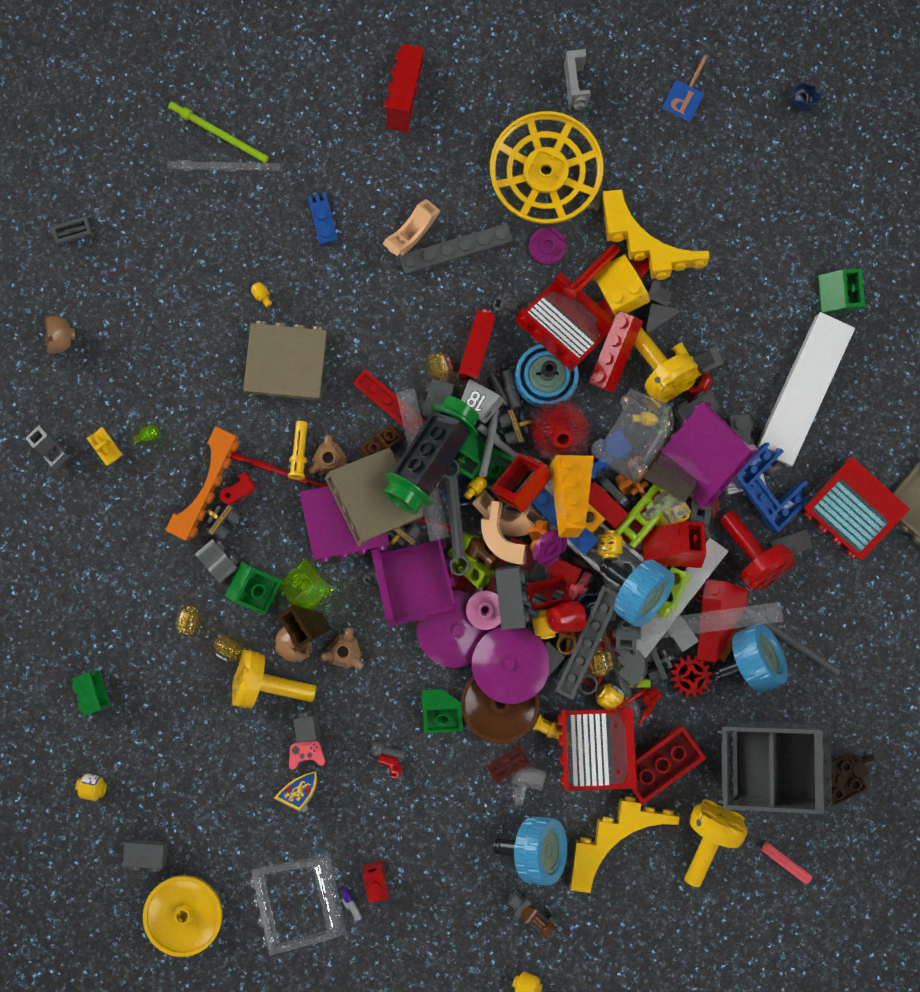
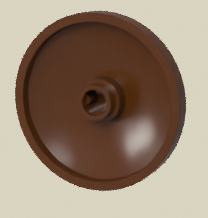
(495, 720)

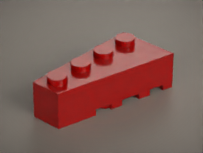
(404, 87)

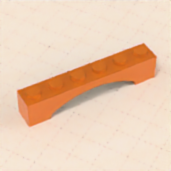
(222, 445)

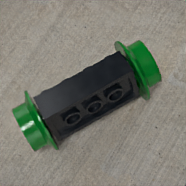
(430, 454)

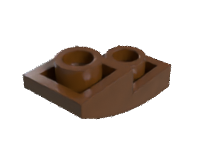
(384, 439)

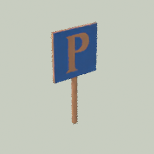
(684, 99)

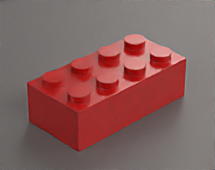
(665, 762)

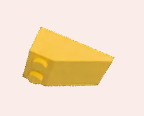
(621, 286)

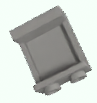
(575, 62)

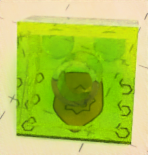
(305, 586)

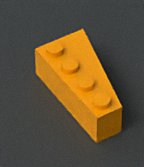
(571, 492)

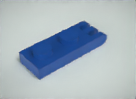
(323, 219)

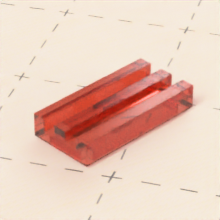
(494, 772)

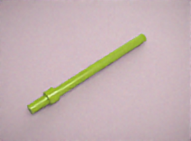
(187, 114)

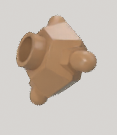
(327, 457)
(344, 651)

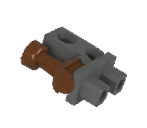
(528, 909)

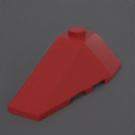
(718, 596)

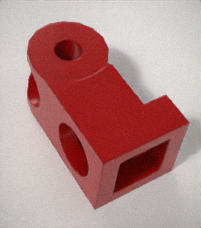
(238, 491)

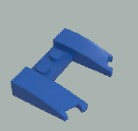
(773, 512)

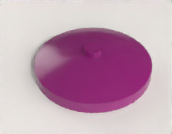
(450, 637)
(510, 665)

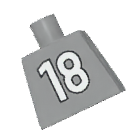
(481, 400)

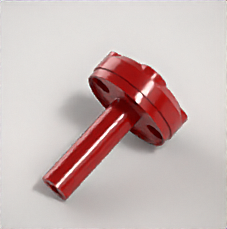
(764, 565)

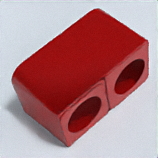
(540, 588)

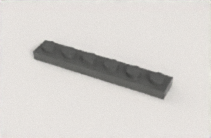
(456, 249)
(588, 643)

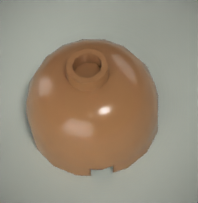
(58, 334)
(287, 649)

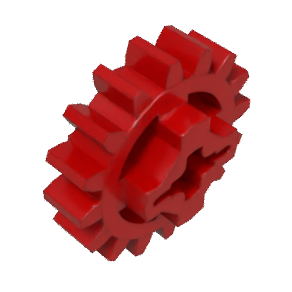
(688, 663)

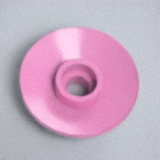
(483, 620)

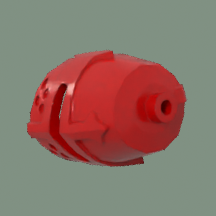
(566, 617)

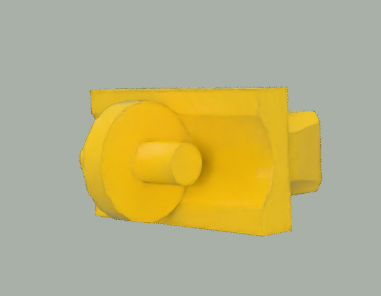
(104, 446)

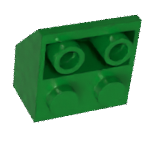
(841, 291)
(470, 457)

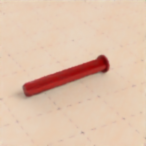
(591, 272)

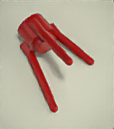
(650, 698)

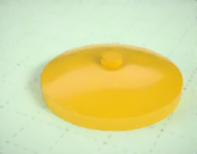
(182, 916)

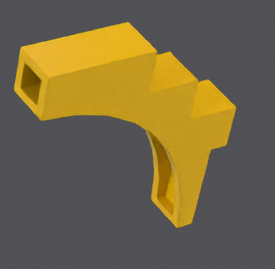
(641, 245)
(630, 818)

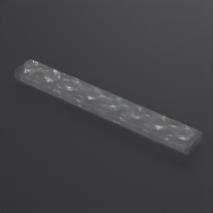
(412, 424)
(712, 621)

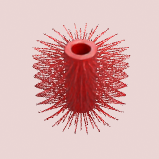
(559, 429)

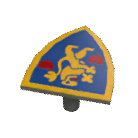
(298, 792)

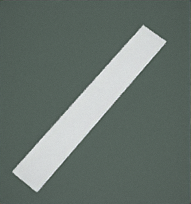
(715, 554)

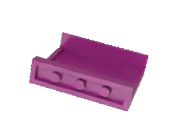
(709, 452)
(328, 528)
(415, 582)

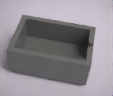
(511, 597)

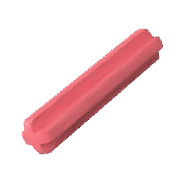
(786, 863)

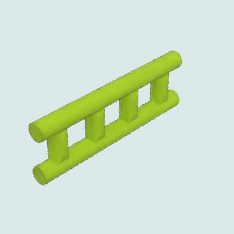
(635, 514)

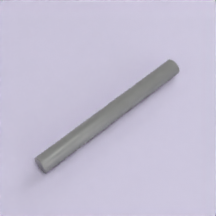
(489, 444)

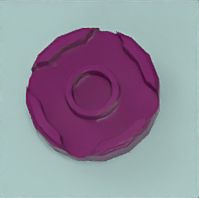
(547, 246)
(549, 547)

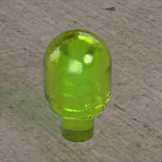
(147, 433)

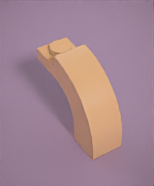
(413, 228)
(511, 522)
(496, 541)

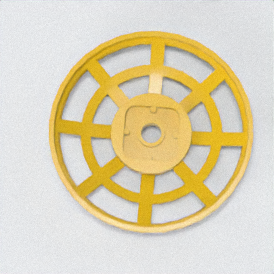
(546, 157)

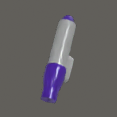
(350, 904)

